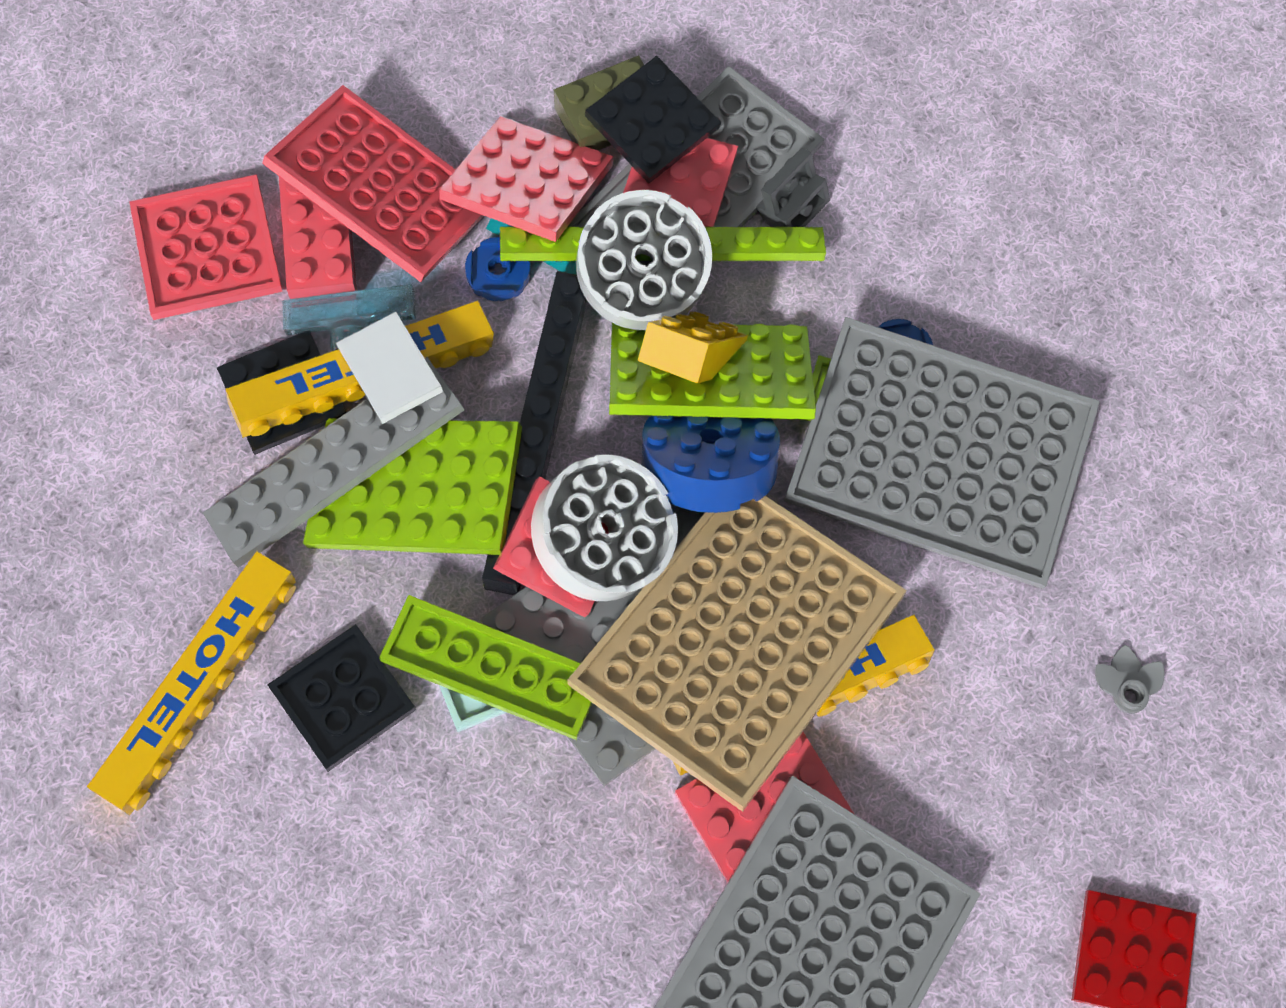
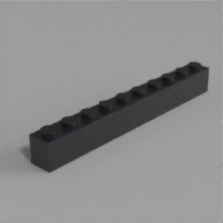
(543, 405)

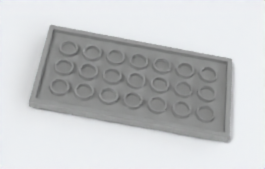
(764, 138)

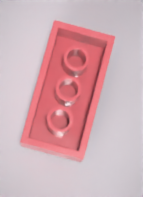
(315, 247)

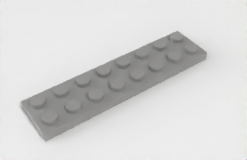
(321, 472)

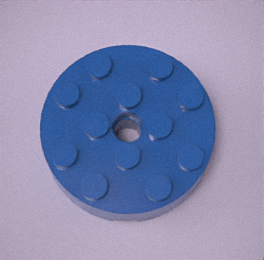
(711, 460)

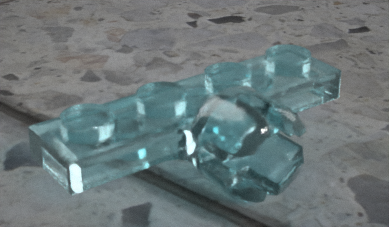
(347, 311)

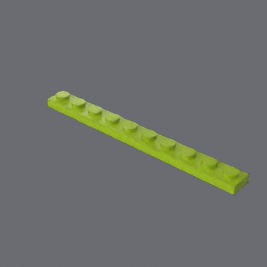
(726, 244)

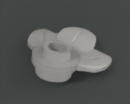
(1129, 675)

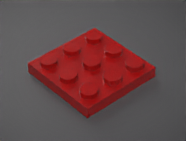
(1132, 954)

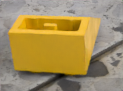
(690, 345)

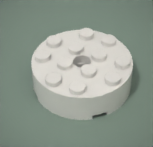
(651, 226)
(575, 545)

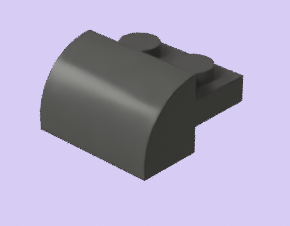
(794, 193)

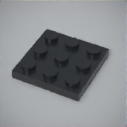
(652, 119)
(271, 359)
(341, 697)

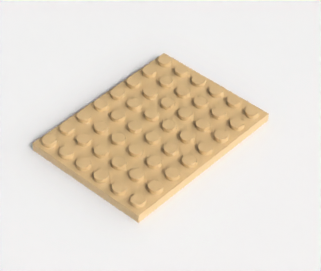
(737, 644)

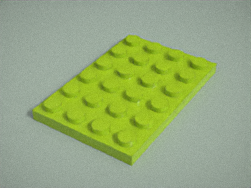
(761, 380)
(433, 498)

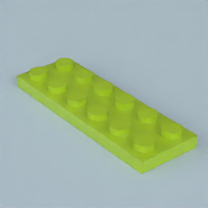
(486, 666)

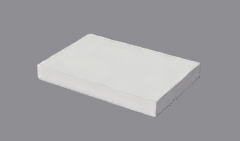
(389, 367)

